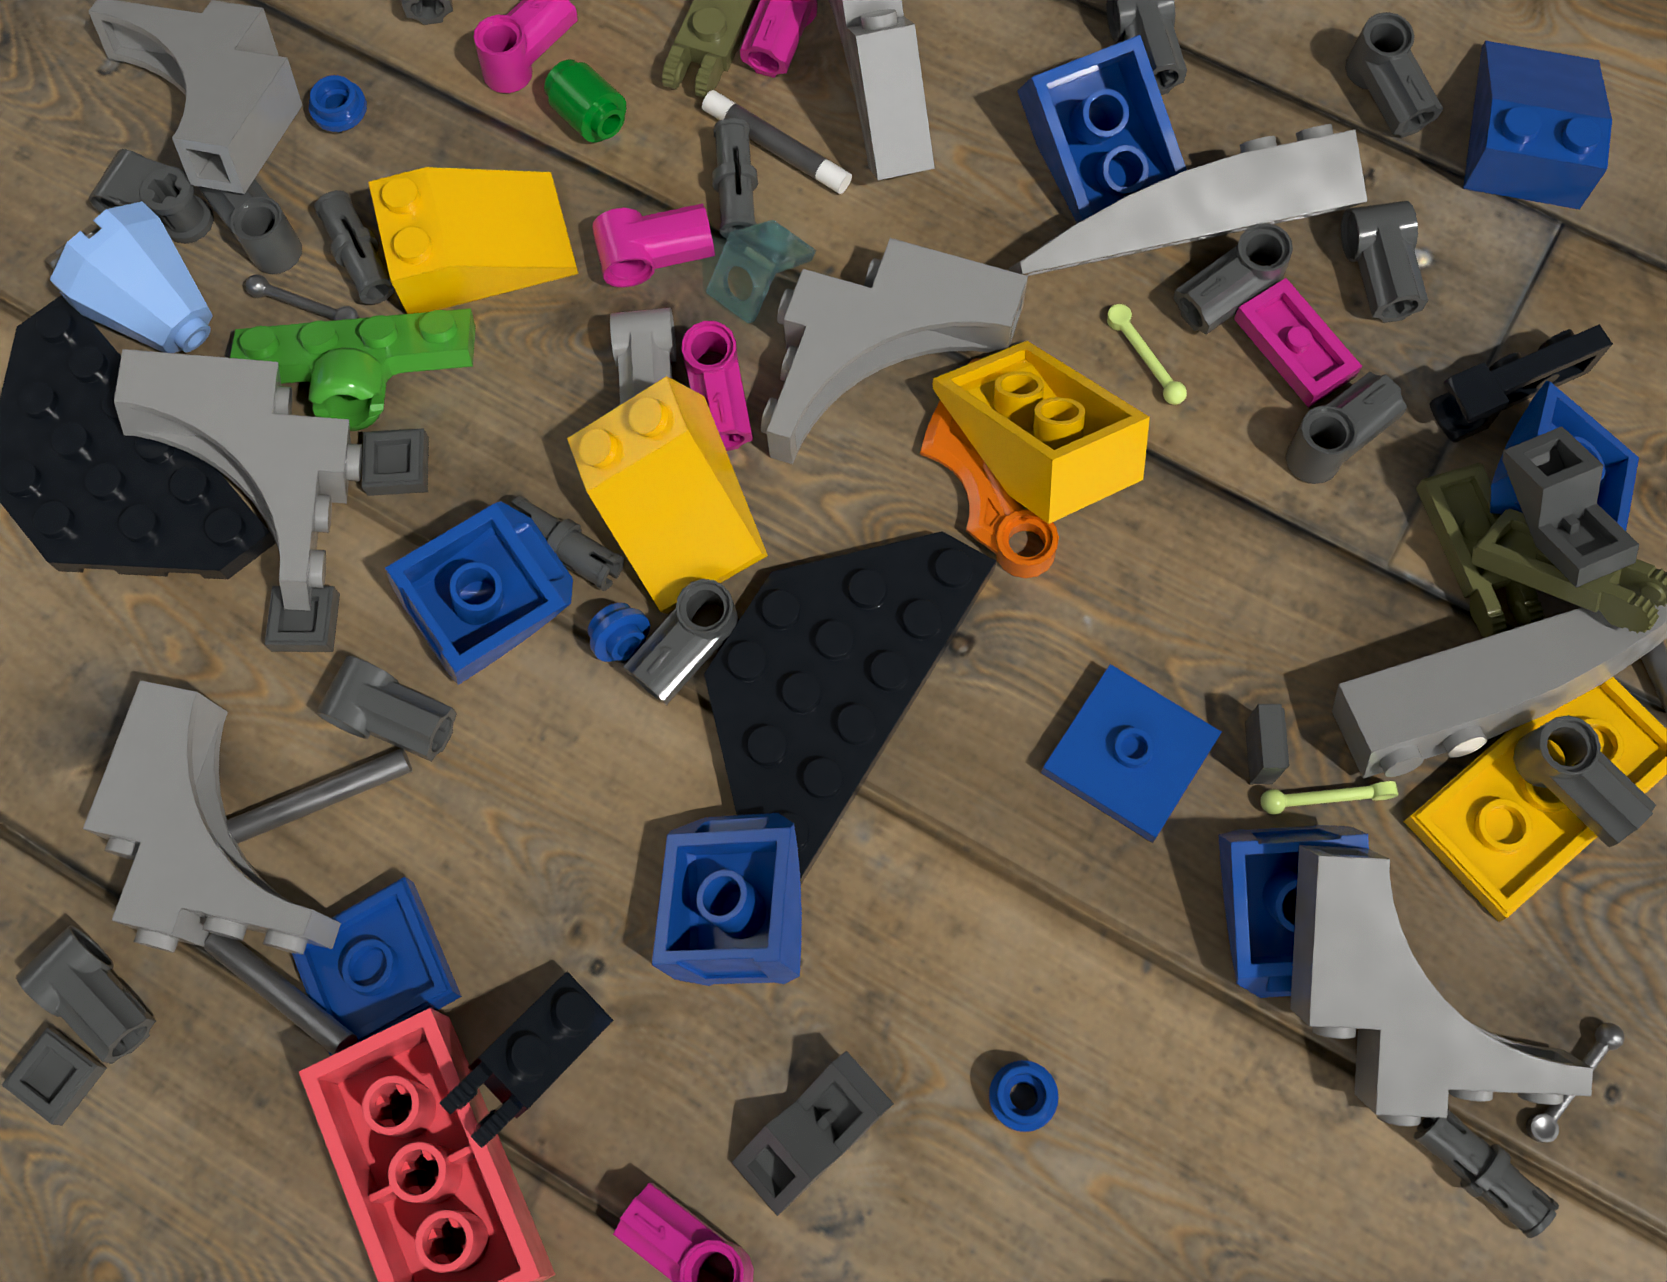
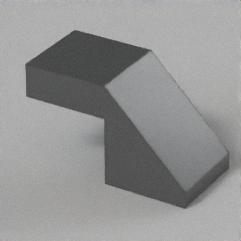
(1558, 496)
(812, 1133)

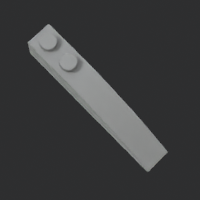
(1217, 199)
(1482, 688)

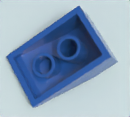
(1538, 126)
(1102, 127)

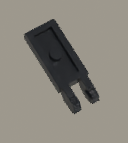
(531, 1054)

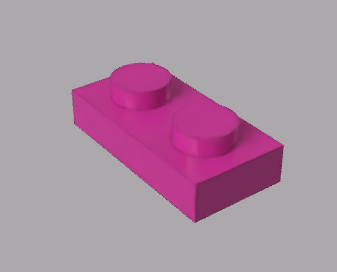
(1297, 342)

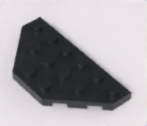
(88, 488)
(830, 671)

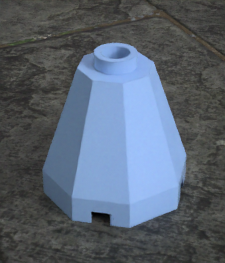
(134, 281)

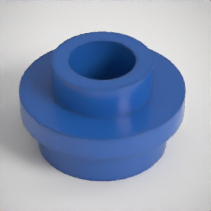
(330, 94)
(617, 632)
(1039, 1080)

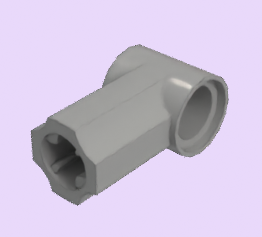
(642, 348)

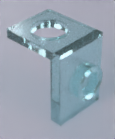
(762, 253)

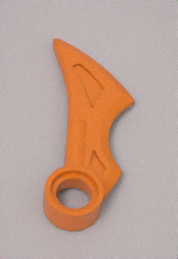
(992, 512)

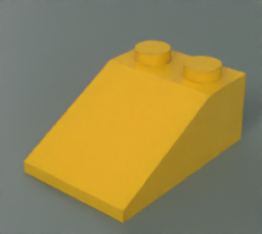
(469, 234)
(1046, 429)
(668, 490)

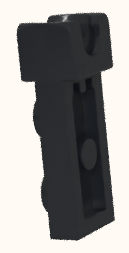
(1481, 392)

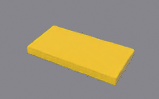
(1514, 836)

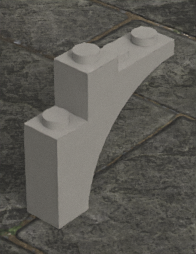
(232, 79)
(886, 85)
(908, 308)
(244, 426)
(168, 816)
(1411, 1043)

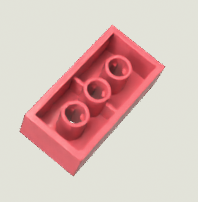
(382, 1156)

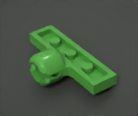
(357, 357)

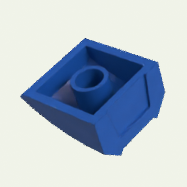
(1555, 409)
(481, 588)
(1261, 895)
(730, 902)

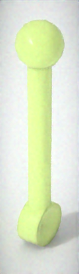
(1120, 319)
(1275, 801)

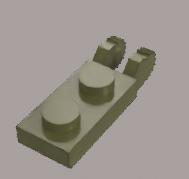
(708, 37)
(1461, 516)
(1512, 553)

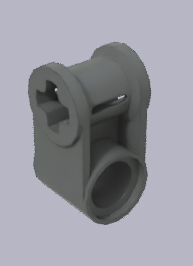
(161, 187)

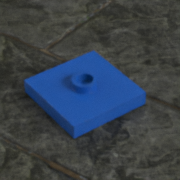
(1131, 753)
(381, 964)

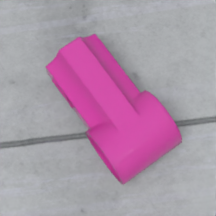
(776, 34)
(514, 41)
(636, 244)
(719, 382)
(675, 1238)

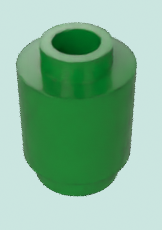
(585, 100)

